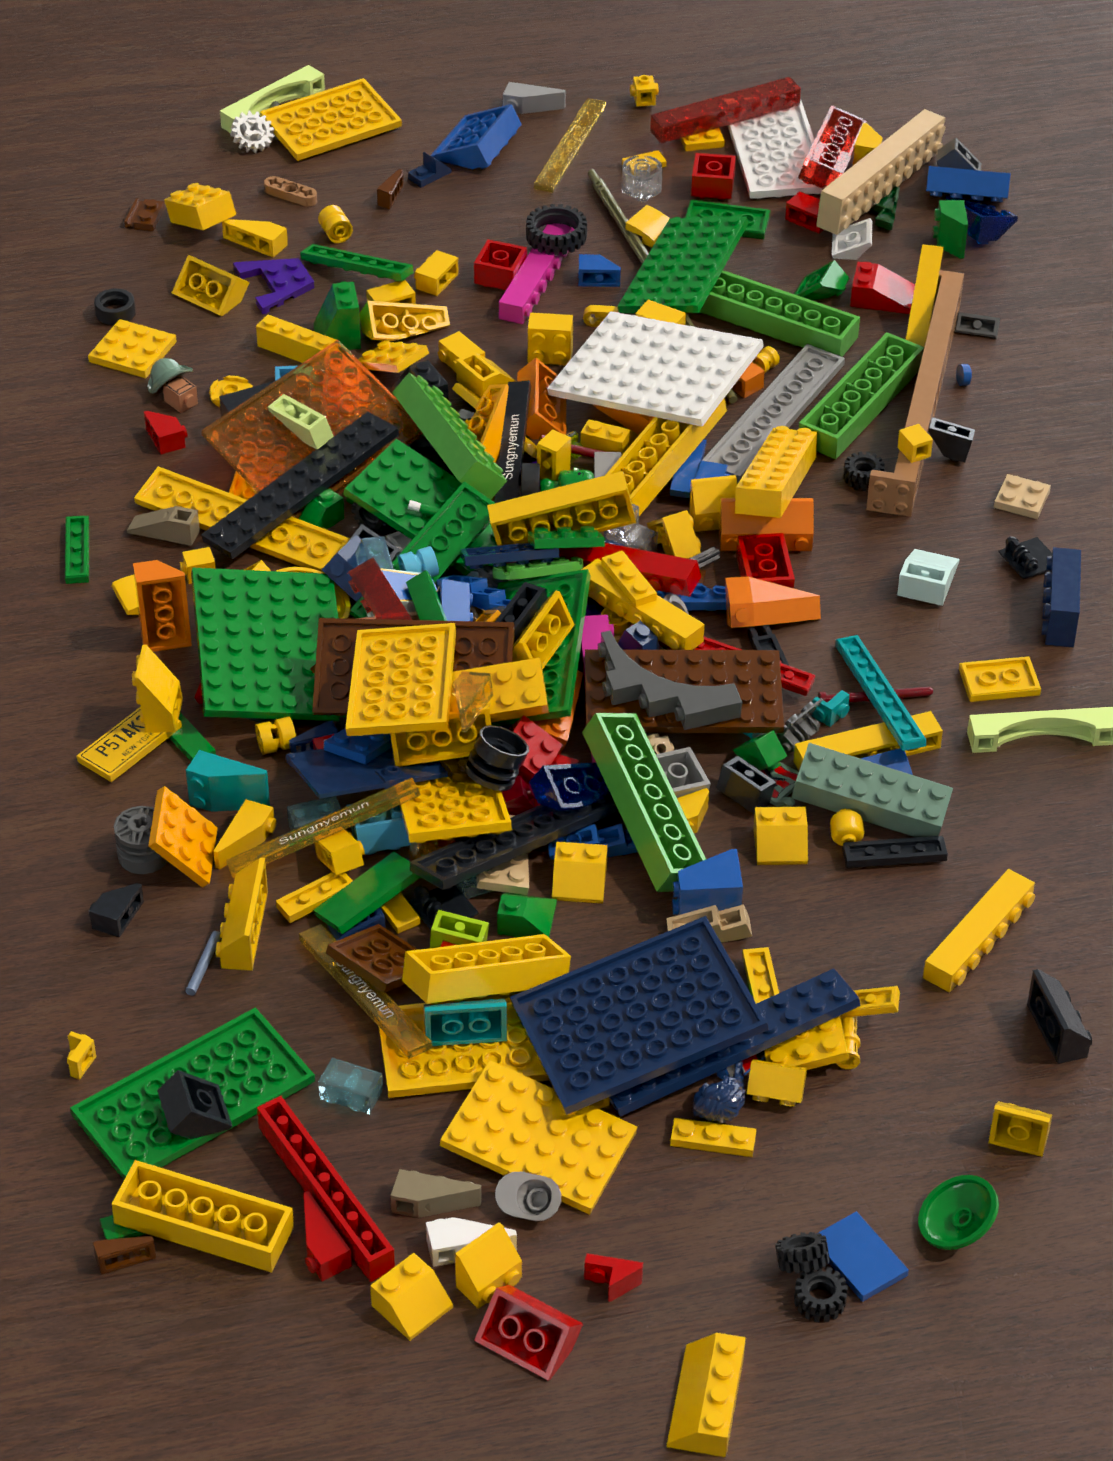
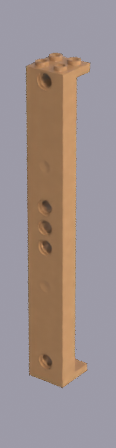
(897, 491)

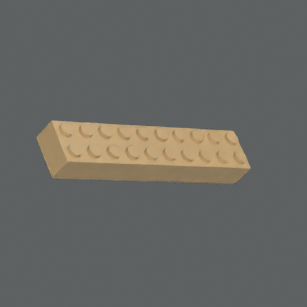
(880, 171)

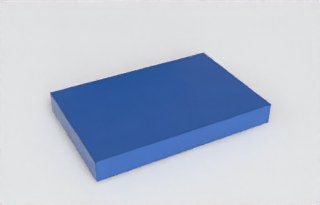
(862, 1257)

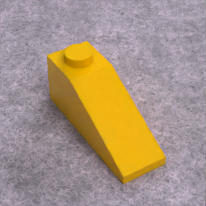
(256, 235)
(245, 832)

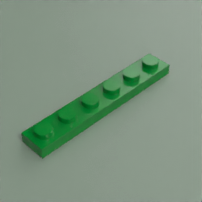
(357, 262)

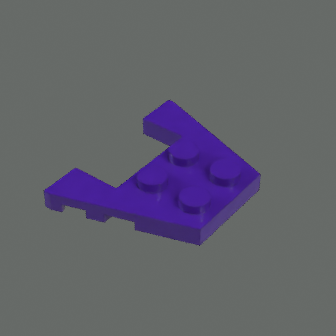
(283, 276)

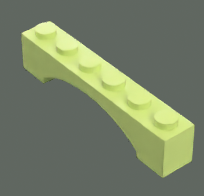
(296, 85)
(992, 730)

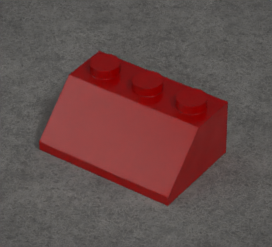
(528, 1331)

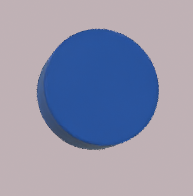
(963, 374)

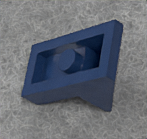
(429, 172)

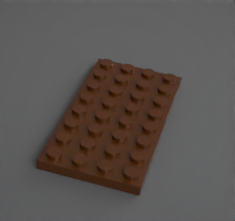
(475, 646)
(752, 671)

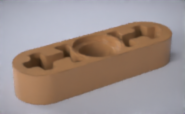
(301, 194)

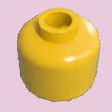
(846, 827)

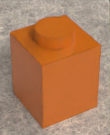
(750, 381)

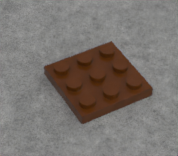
(373, 955)

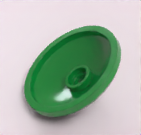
(958, 1212)

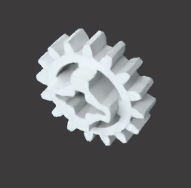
(252, 131)

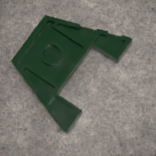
(886, 209)

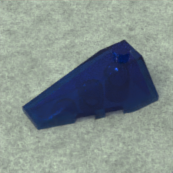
(985, 222)
(568, 785)

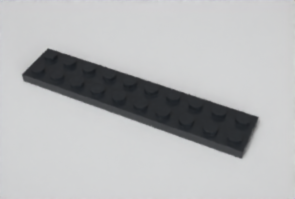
(299, 485)
(529, 831)

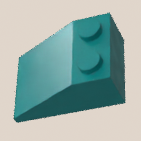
(224, 784)

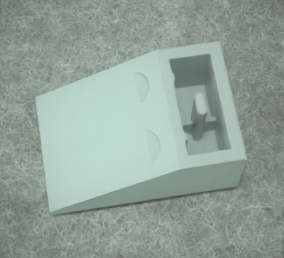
(927, 576)

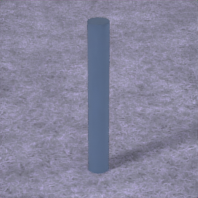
(203, 963)

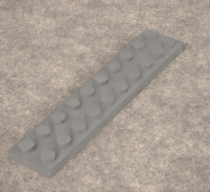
(775, 407)

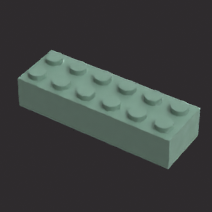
(873, 791)

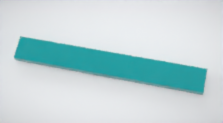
(880, 693)

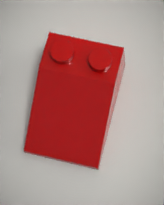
(881, 289)

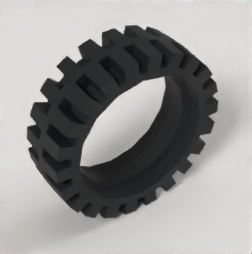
(556, 215)

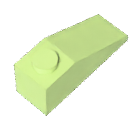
(302, 421)

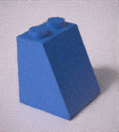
(708, 884)

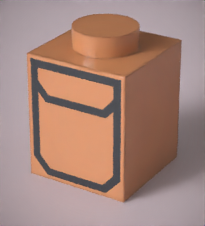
(180, 393)

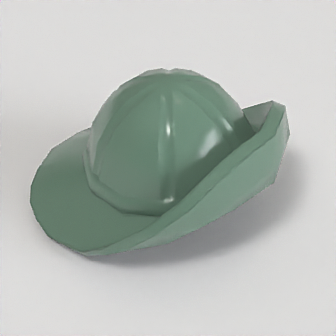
(163, 371)

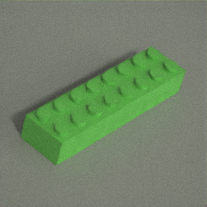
(781, 314)
(863, 393)
(449, 435)
(643, 796)

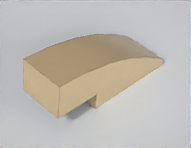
(728, 923)

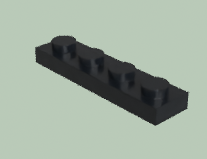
(894, 851)

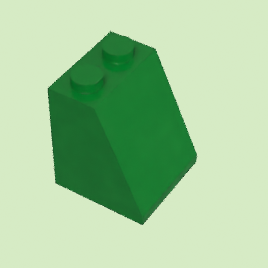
(340, 315)

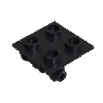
(1026, 557)
(449, 900)

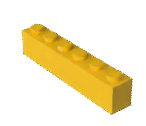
(664, 619)
(873, 740)
(979, 931)

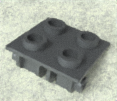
(799, 727)

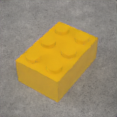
(199, 206)

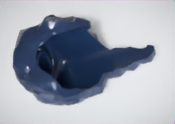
(721, 1100)

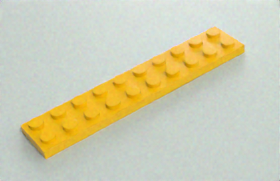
(290, 541)

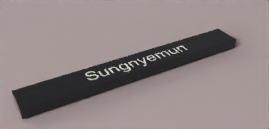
(513, 439)

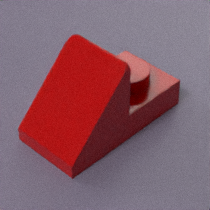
(619, 1273)

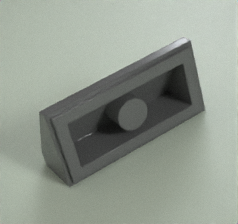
(977, 325)

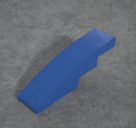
(682, 478)
(483, 597)
(615, 837)

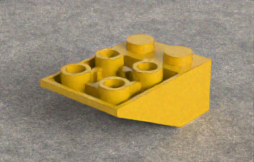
(156, 692)

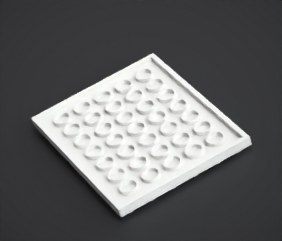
(656, 368)

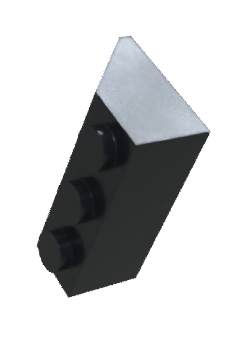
(1057, 1018)

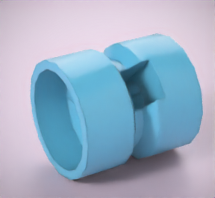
(419, 562)

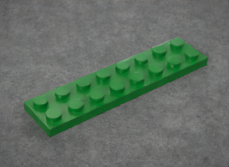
(448, 531)

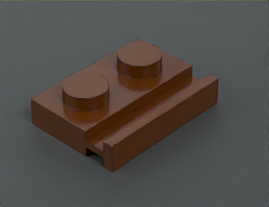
(145, 214)

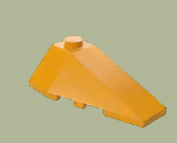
(489, 418)

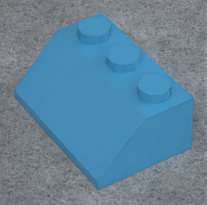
(382, 831)

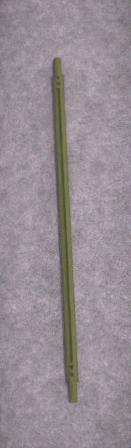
(632, 238)

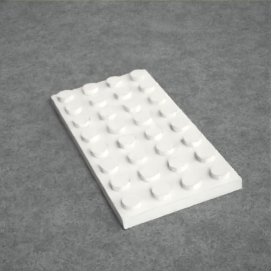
(773, 152)

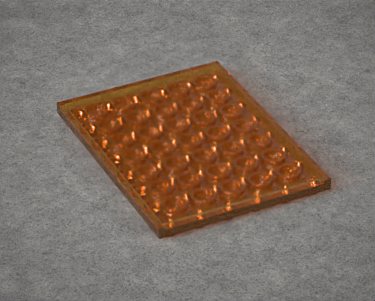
(330, 384)

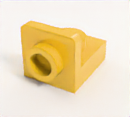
(81, 1054)

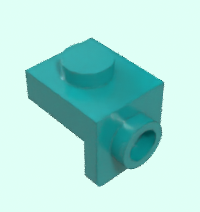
(833, 710)

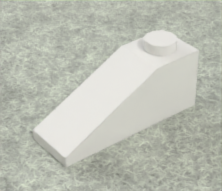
(452, 1234)

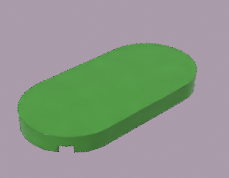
(536, 568)

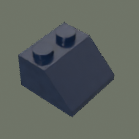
(341, 564)

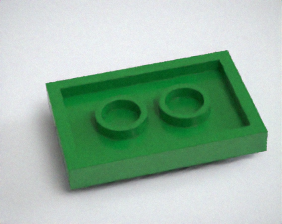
(566, 538)

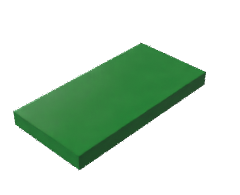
(756, 217)
(366, 893)

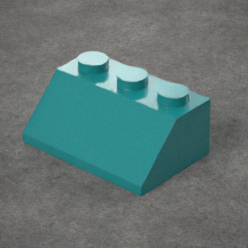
(466, 1022)

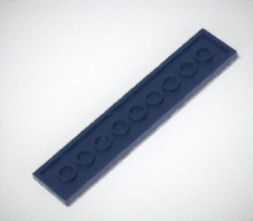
(786, 1016)

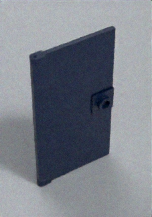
(336, 775)

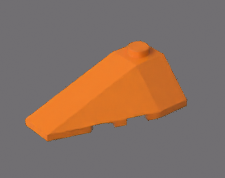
(766, 603)

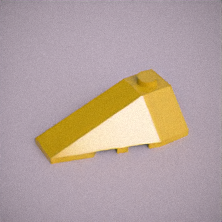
(401, 320)

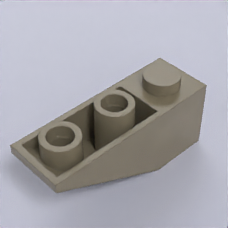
(168, 524)
(429, 1195)

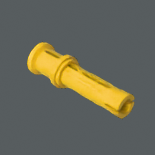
(852, 1041)

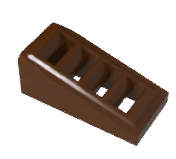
(390, 189)
(123, 1252)

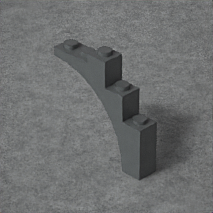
(658, 696)

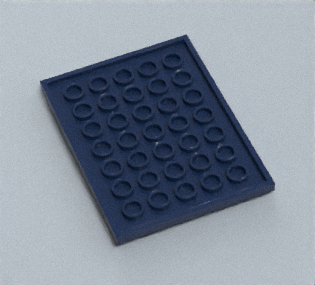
(637, 1014)

